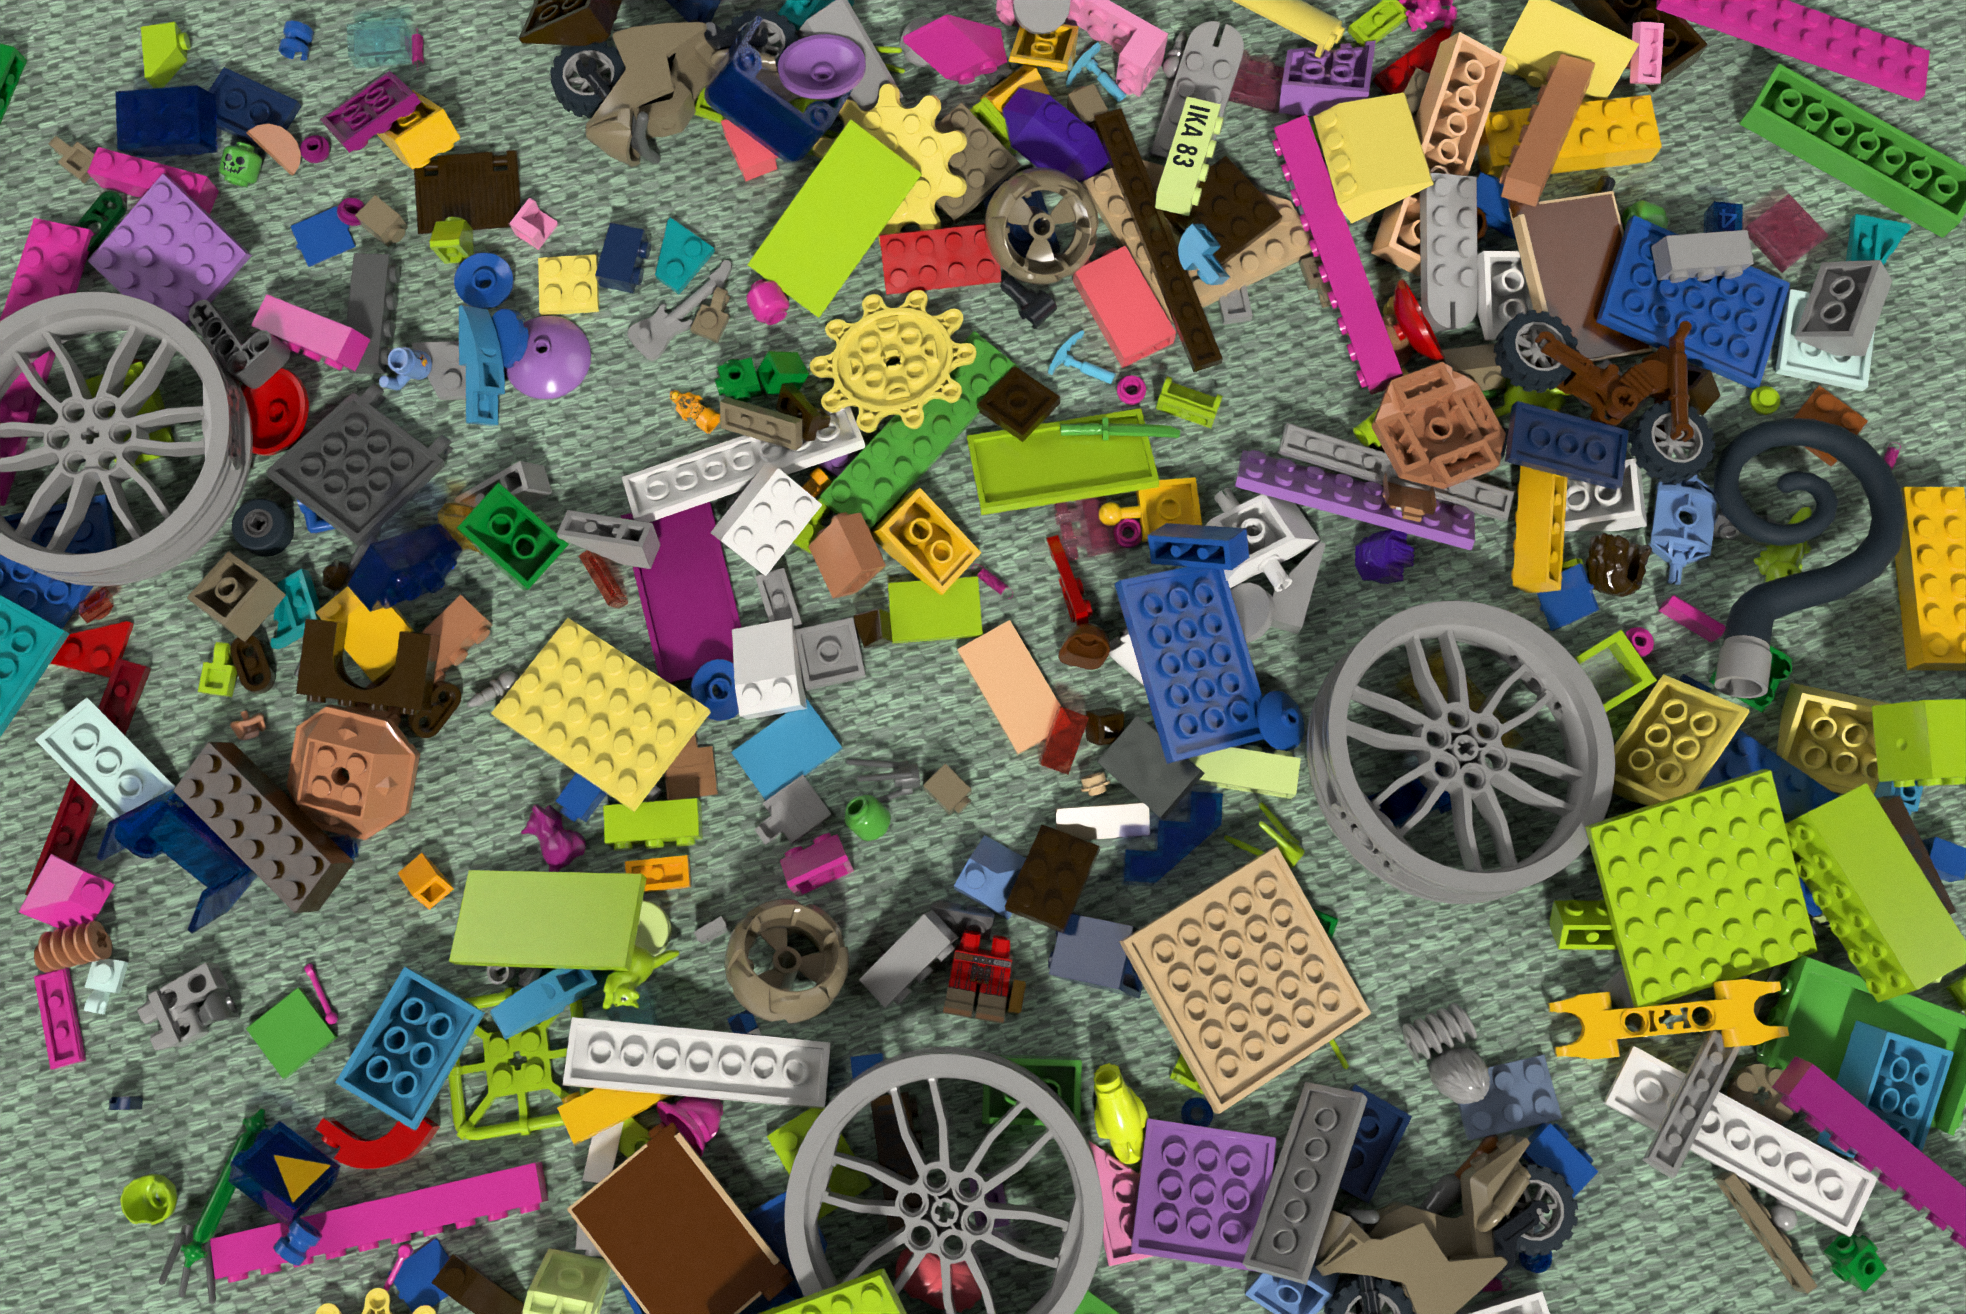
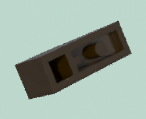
(475, 1289)

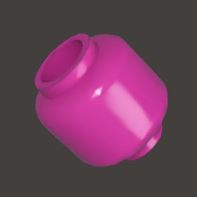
(767, 302)

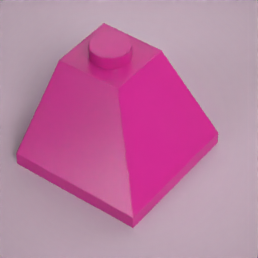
(66, 894)

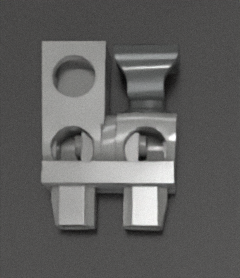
(178, 1010)

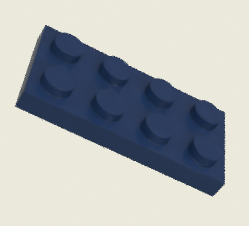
(1566, 445)

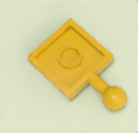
(1171, 502)

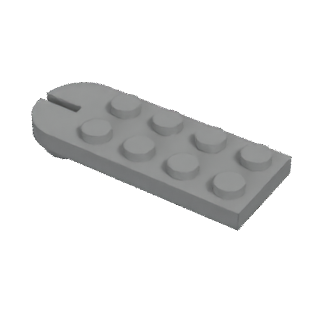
(1202, 74)
(1449, 251)

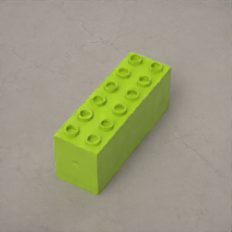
(1921, 742)
(1875, 895)

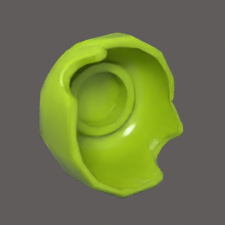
(140, 1201)

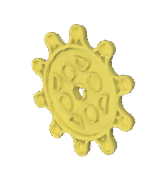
(917, 141)
(885, 334)

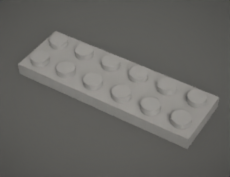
(1305, 1182)

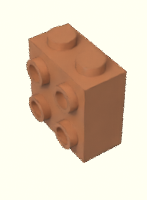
(846, 554)

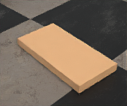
(1011, 685)

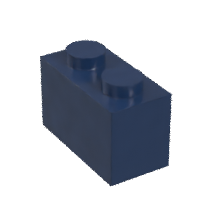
(622, 258)

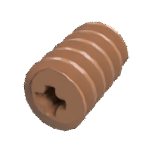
(72, 946)

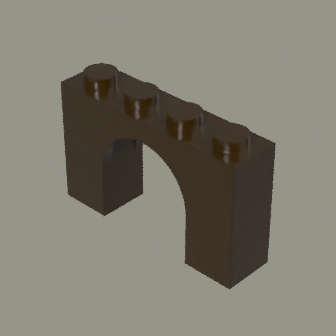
(324, 674)

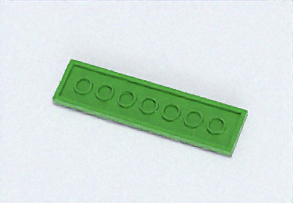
(901, 454)

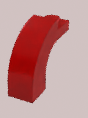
(386, 1151)

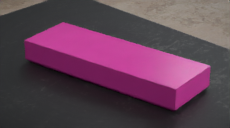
(59, 1018)

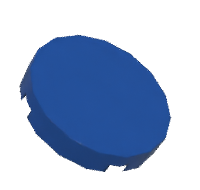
(511, 335)

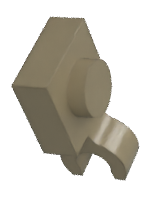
(74, 159)
(1313, 279)
(712, 320)

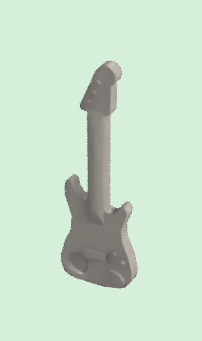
(654, 333)

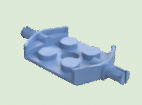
(1670, 537)

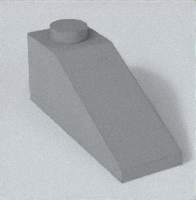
(523, 480)
(614, 538)
(1293, 601)

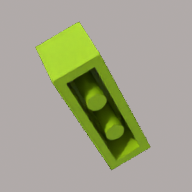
(653, 824)

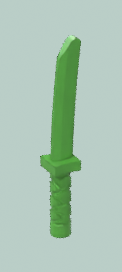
(1119, 430)

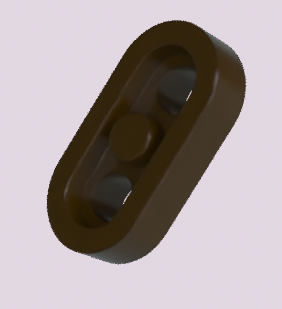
(250, 666)
(439, 710)

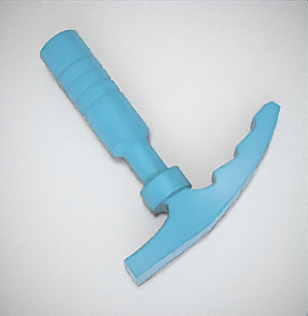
(1103, 78)
(1085, 367)

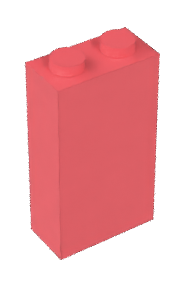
(1124, 306)

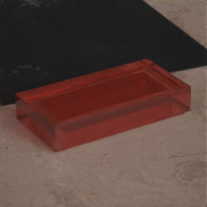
(603, 579)
(1063, 740)

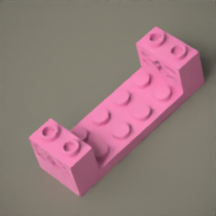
(1136, 40)

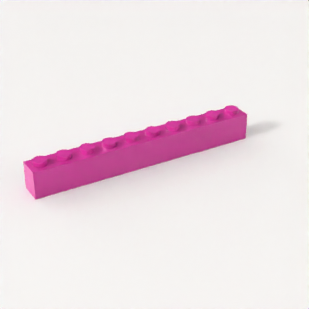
(1338, 253)
(386, 1218)

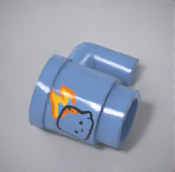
(407, 364)

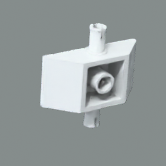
(1273, 533)

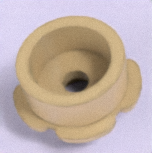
(1094, 783)

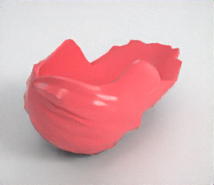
(927, 1282)

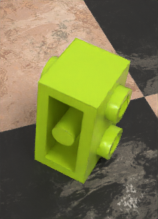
(1582, 925)

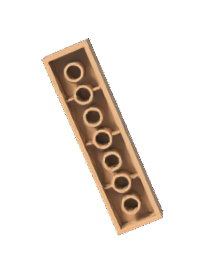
(1449, 132)

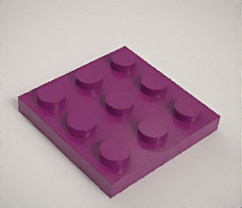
(370, 111)

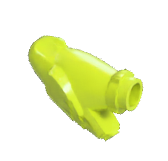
(1119, 1114)

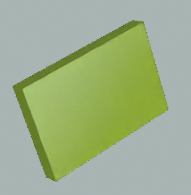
(925, 615)

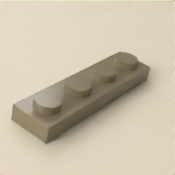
(1772, 1240)

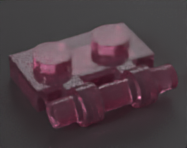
(1254, 89)
(1096, 537)

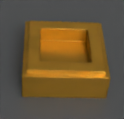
(1017, 997)

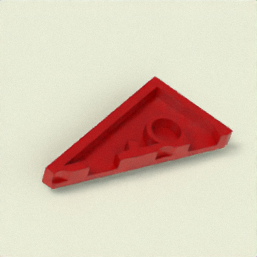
(1397, 76)
(1071, 587)
(94, 649)

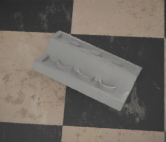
(842, 21)

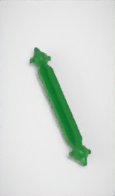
(221, 1193)

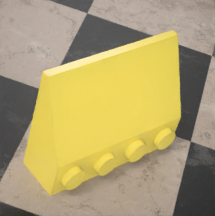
(1552, 30)
(1372, 153)
(1829, 737)
(1673, 742)

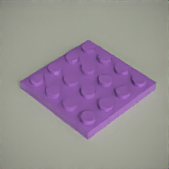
(169, 252)
(1200, 1192)

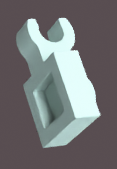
(105, 978)

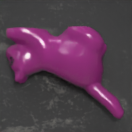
(557, 844)

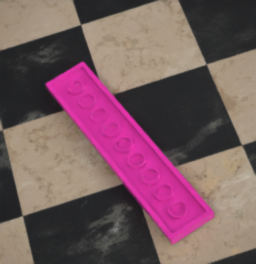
(1814, 39)
(47, 268)

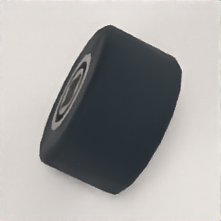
(273, 533)

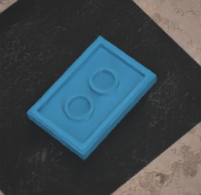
(786, 750)

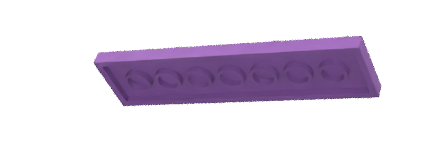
(1349, 498)

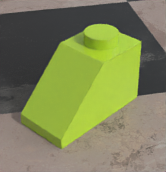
(163, 52)
(452, 240)

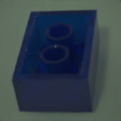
(166, 121)
(405, 567)

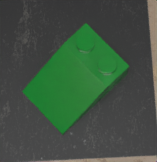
(512, 537)

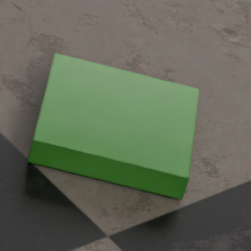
(291, 1033)

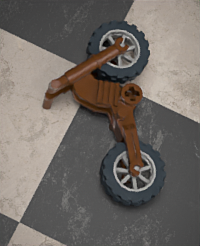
(1660, 376)

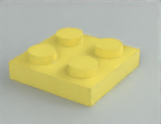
(568, 285)

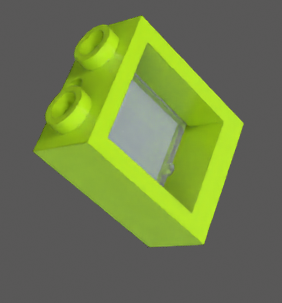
(1615, 670)

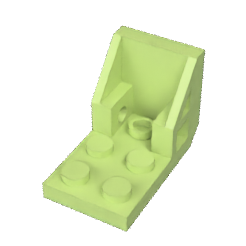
(568, 1284)

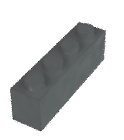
(371, 307)

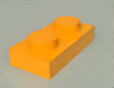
(662, 873)

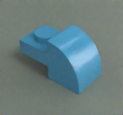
(1197, 252)

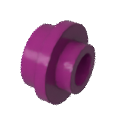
(317, 155)
(346, 208)

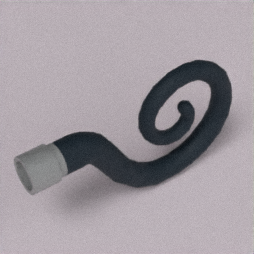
(1745, 655)

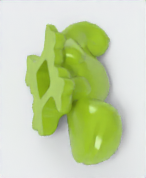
(1786, 559)

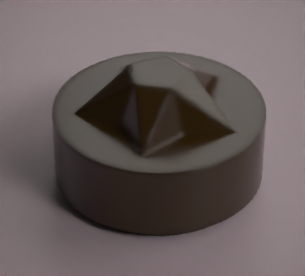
(335, 574)

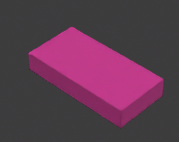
(1692, 618)

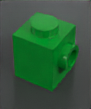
(780, 369)

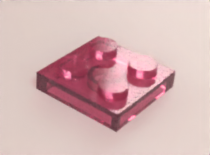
(1785, 233)

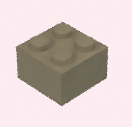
(236, 596)

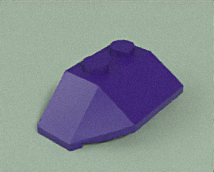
(1052, 135)

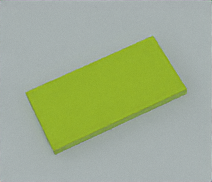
(834, 218)
(1059, 467)
(548, 920)

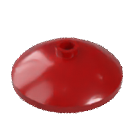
(1413, 324)
(277, 412)

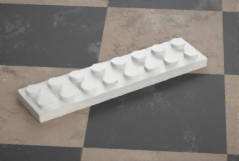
(731, 468)
(696, 1063)
(1749, 1145)

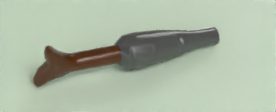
(1448, 1187)

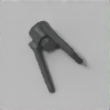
(904, 776)
(186, 1237)

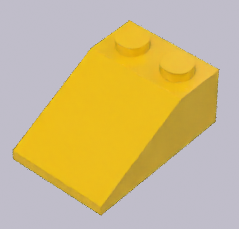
(1049, 50)
(421, 134)
(925, 541)
(369, 635)

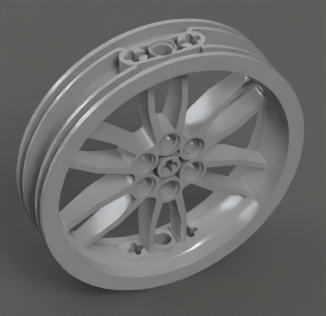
(101, 439)
(1545, 671)
(818, 1155)

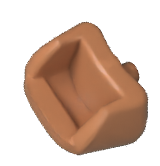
(247, 728)

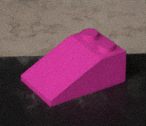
(958, 47)
(816, 864)

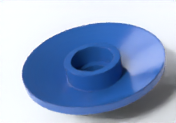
(475, 271)
(721, 674)
(1280, 721)

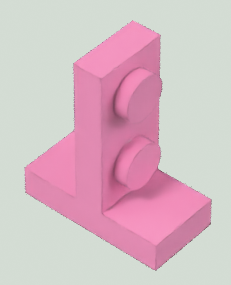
(1647, 59)

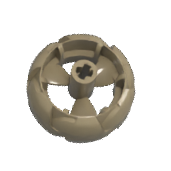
(1041, 264)
(769, 993)

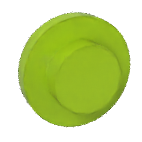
(1764, 400)

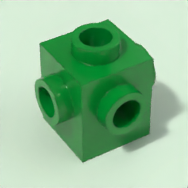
(738, 380)
(1855, 1260)

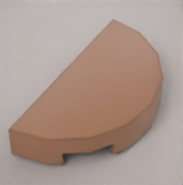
(278, 144)

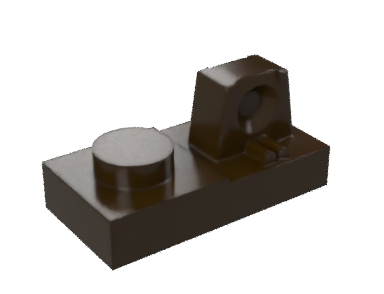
(795, 404)

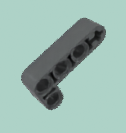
(247, 360)

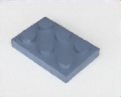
(1517, 1098)

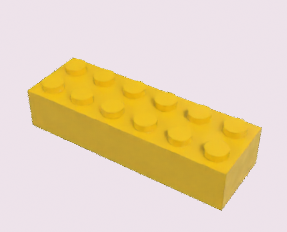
(1600, 136)
(1933, 578)

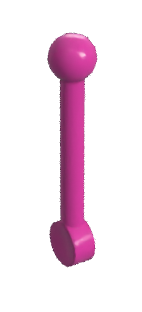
(331, 1017)
(403, 1252)

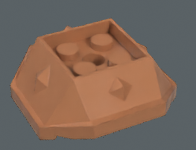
(1445, 403)
(379, 767)

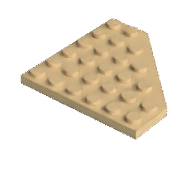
(1270, 253)

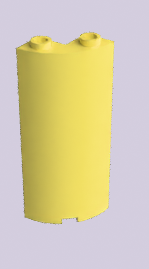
(1300, 19)

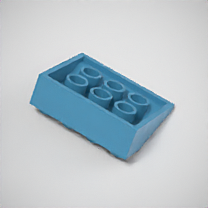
(410, 1047)
(1894, 1080)

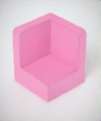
(532, 224)

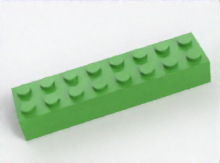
(1859, 150)

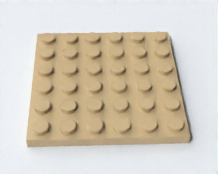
(1245, 979)

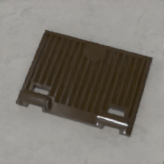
(468, 190)

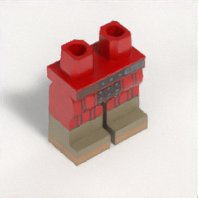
(979, 967)

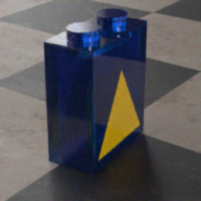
(283, 1173)

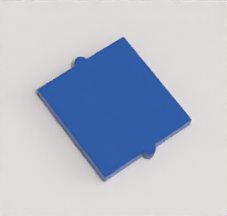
(322, 236)
(1571, 602)
(417, 1274)

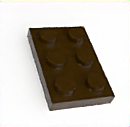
(1052, 878)

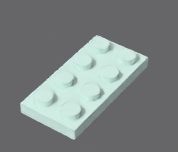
(103, 760)

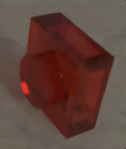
(96, 605)

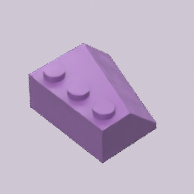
(1320, 83)

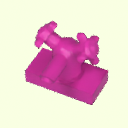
(1429, 12)

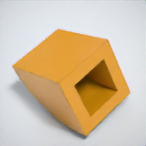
(425, 881)

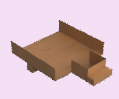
(1409, 500)
(692, 772)

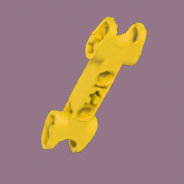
(1729, 1012)

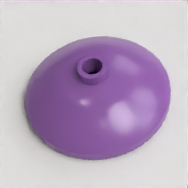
(821, 66)
(557, 369)

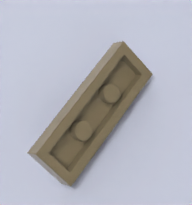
(761, 423)

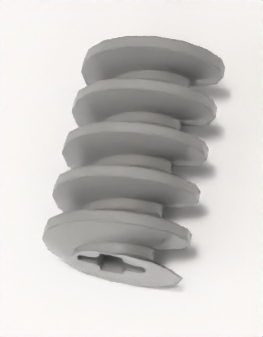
(1436, 1030)

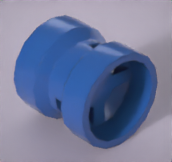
(296, 39)
(298, 1240)

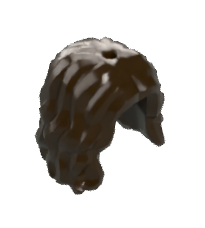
(1616, 565)

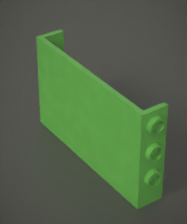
(1821, 1012)

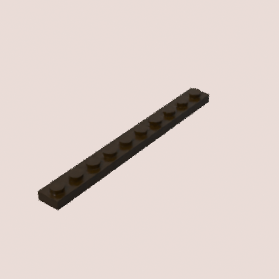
(1157, 240)

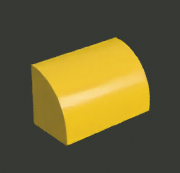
(1024, 77)

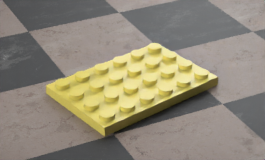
(601, 713)

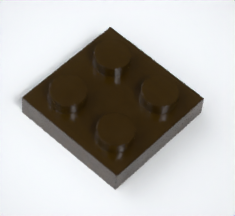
(1018, 403)

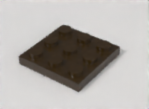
(1229, 210)

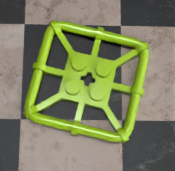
(506, 1079)

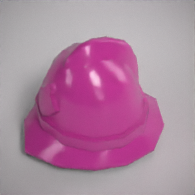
(694, 1117)

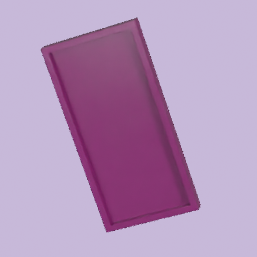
(687, 595)

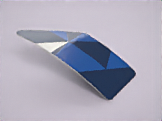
(744, 1024)

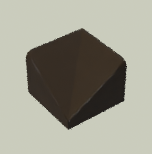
(874, 627)
(1104, 725)

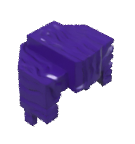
(1383, 556)

